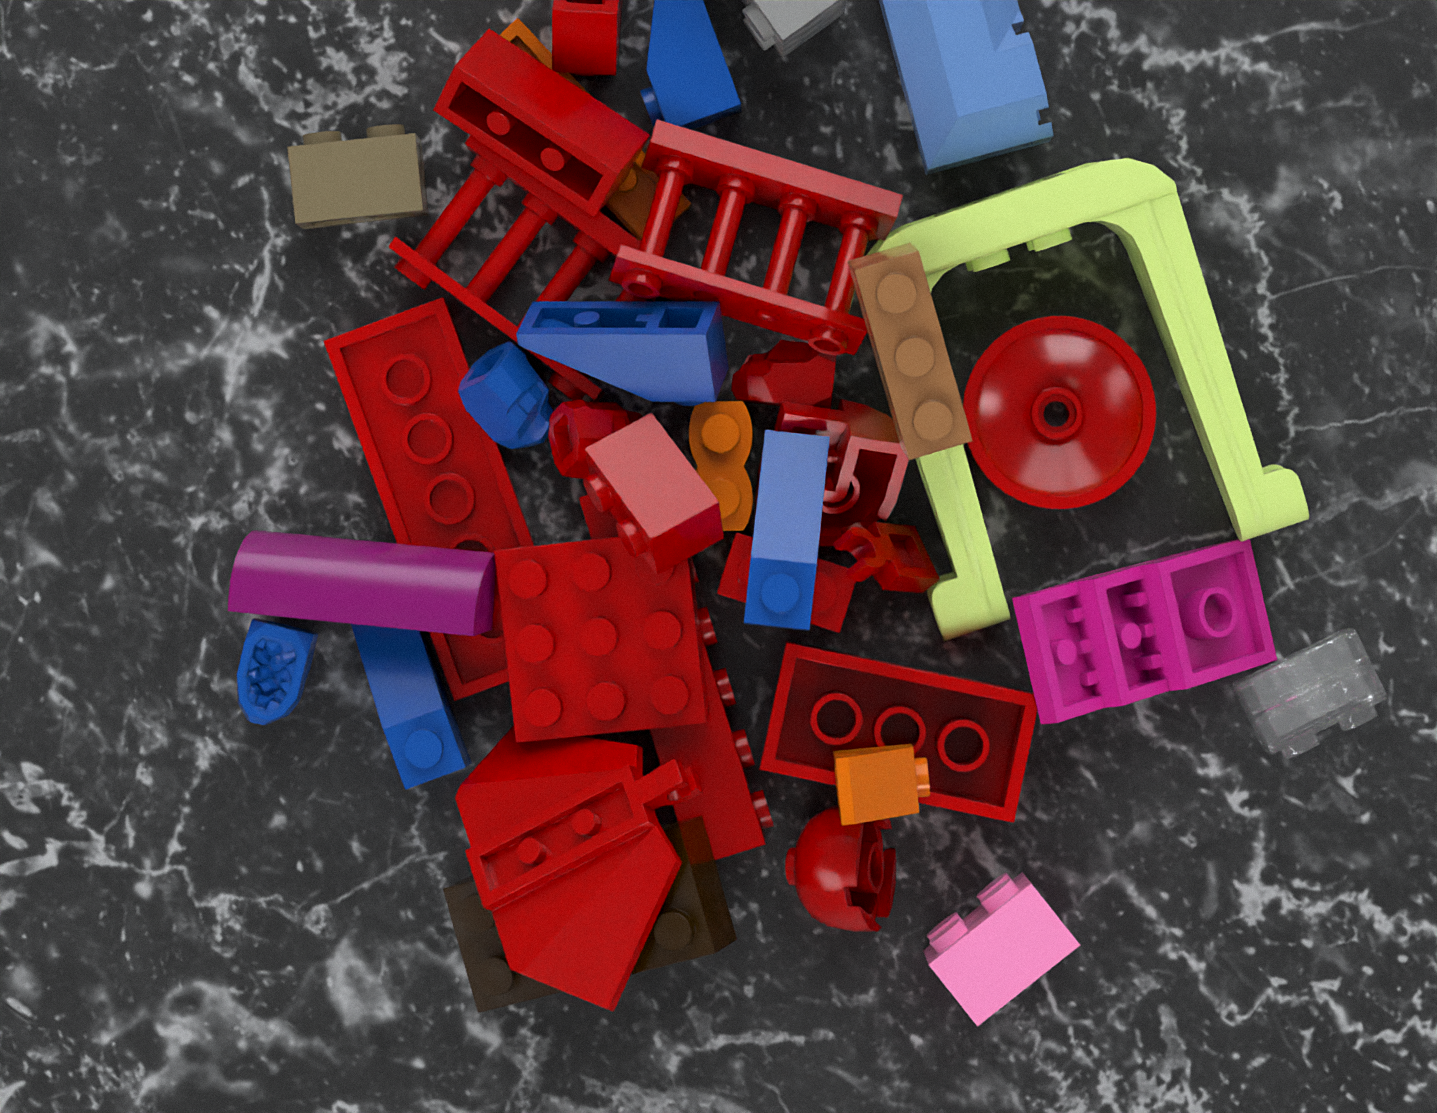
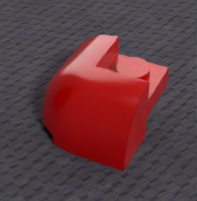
(862, 463)

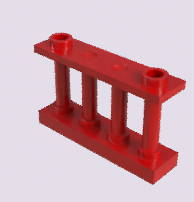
(744, 177)
(595, 241)

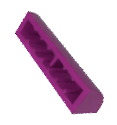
(364, 583)

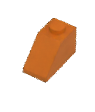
(879, 783)

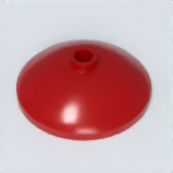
(1105, 401)

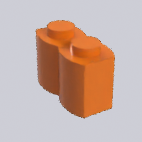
(721, 447)

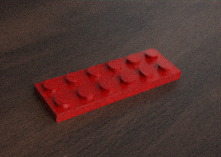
(432, 461)

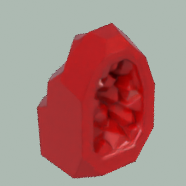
(787, 374)
(580, 424)

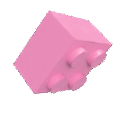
(998, 946)

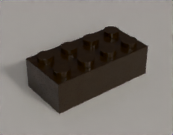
(688, 926)

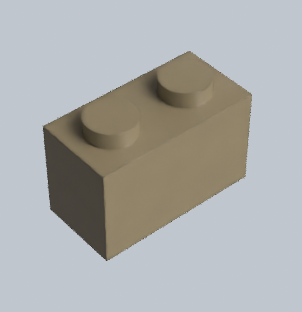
(357, 178)

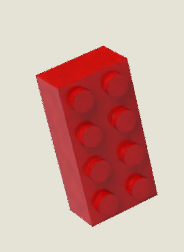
(965, 728)

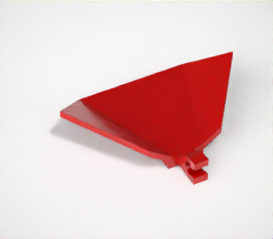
(572, 856)

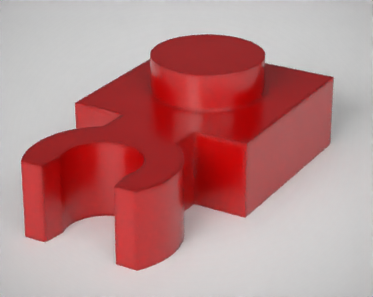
(891, 555)

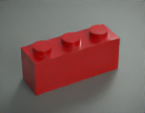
(541, 122)

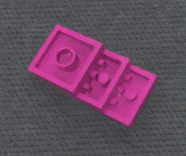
(1144, 630)

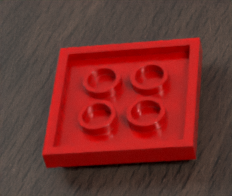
(599, 641)

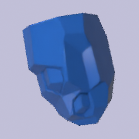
(507, 397)
(273, 669)

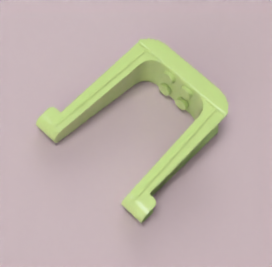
(1149, 219)

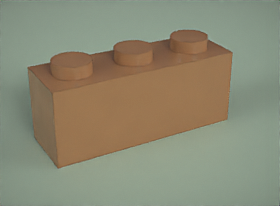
(910, 350)

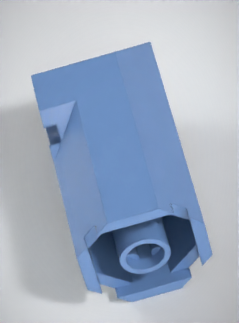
(967, 78)

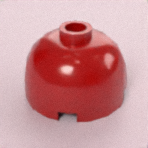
(843, 871)

